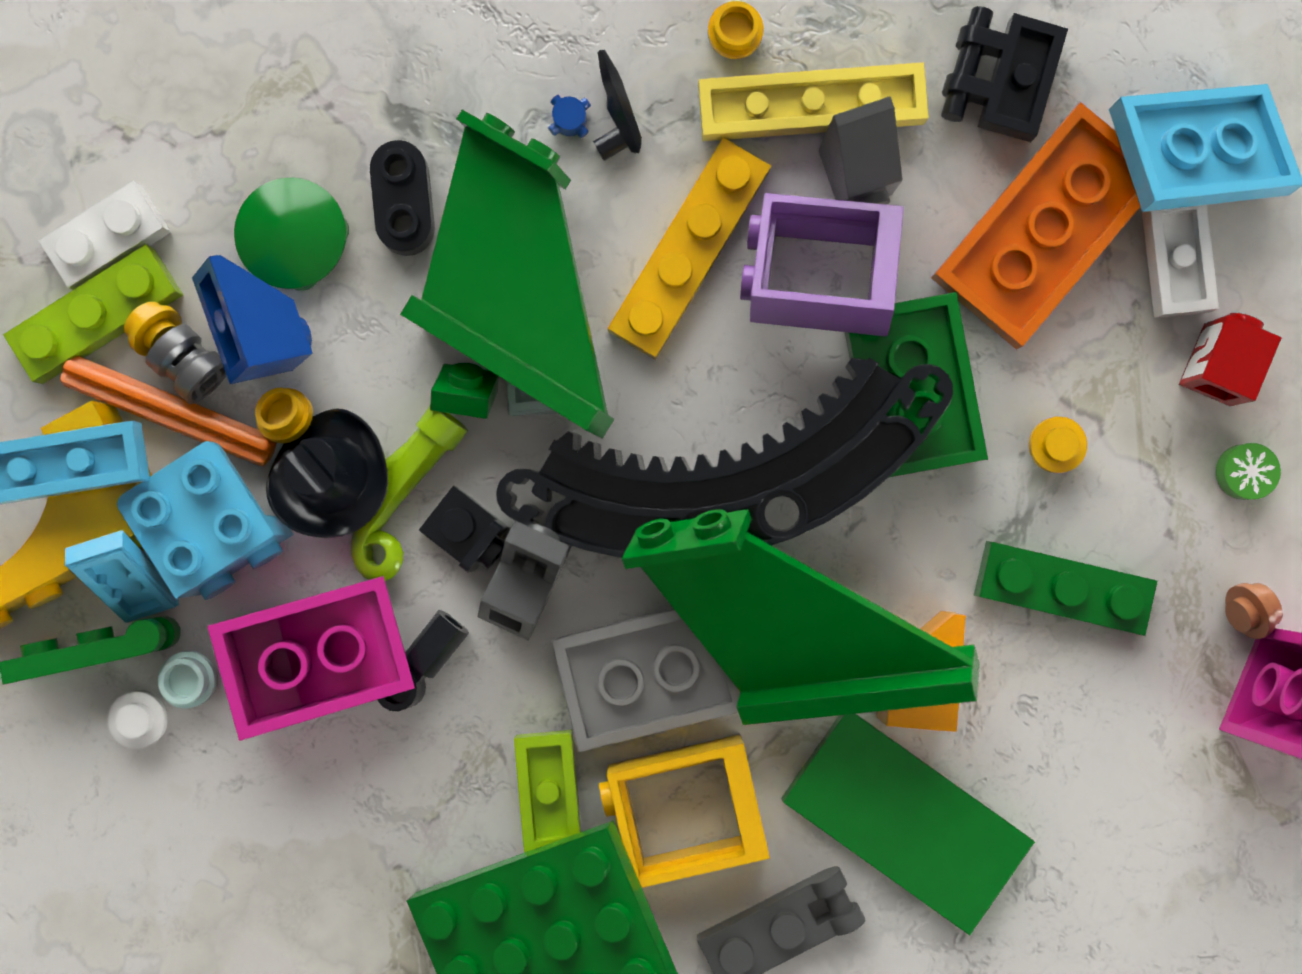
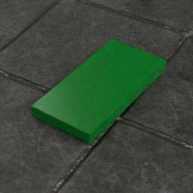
(907, 821)

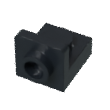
(465, 530)

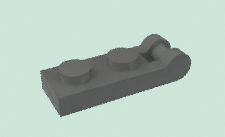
(781, 926)

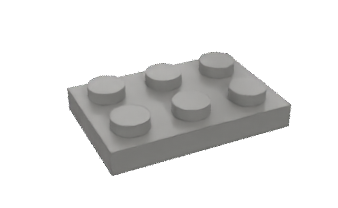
(639, 680)

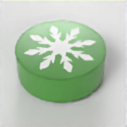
(1248, 471)

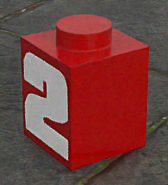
(1230, 359)

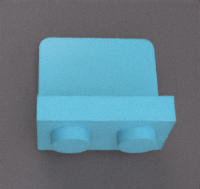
(201, 523)

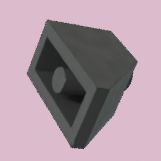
(863, 153)

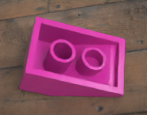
(310, 657)

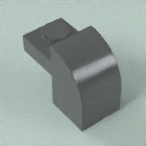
(523, 579)

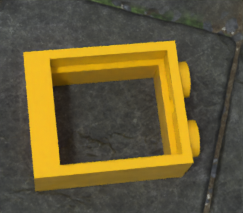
(698, 859)

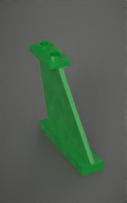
(508, 274)
(790, 633)

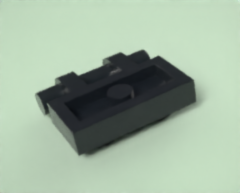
(1021, 77)

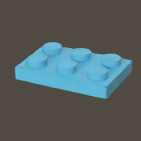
(1205, 147)

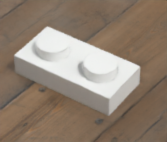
(104, 235)
(1180, 261)

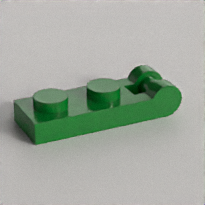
(93, 648)

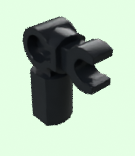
(427, 657)

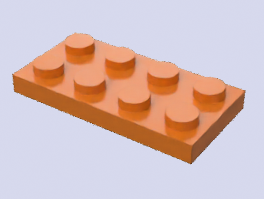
(1044, 229)

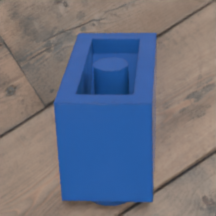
(250, 322)

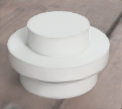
(137, 719)

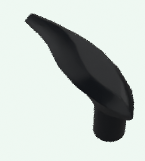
(619, 108)

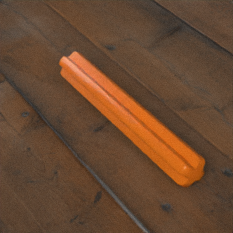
(167, 410)

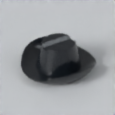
(329, 477)

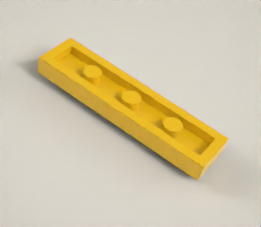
(689, 248)

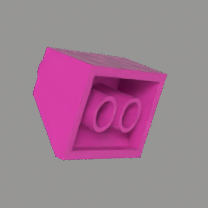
(1269, 695)

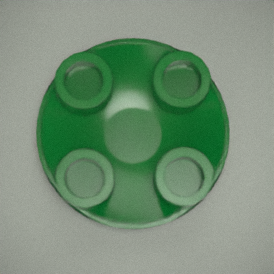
(290, 233)

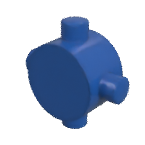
(569, 116)

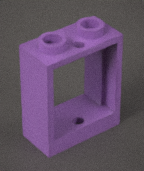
(833, 222)

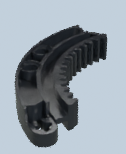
(821, 468)

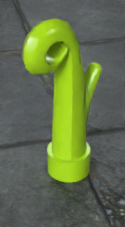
(405, 469)

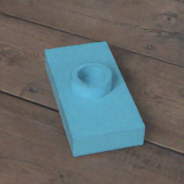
(120, 576)

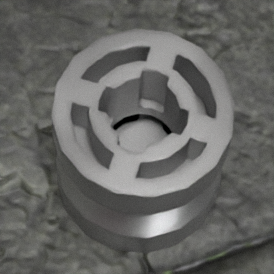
(186, 363)

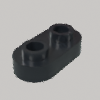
(400, 196)

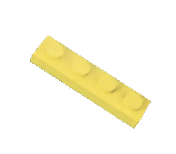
(806, 99)

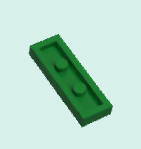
(1065, 588)

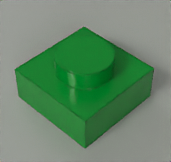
(464, 390)

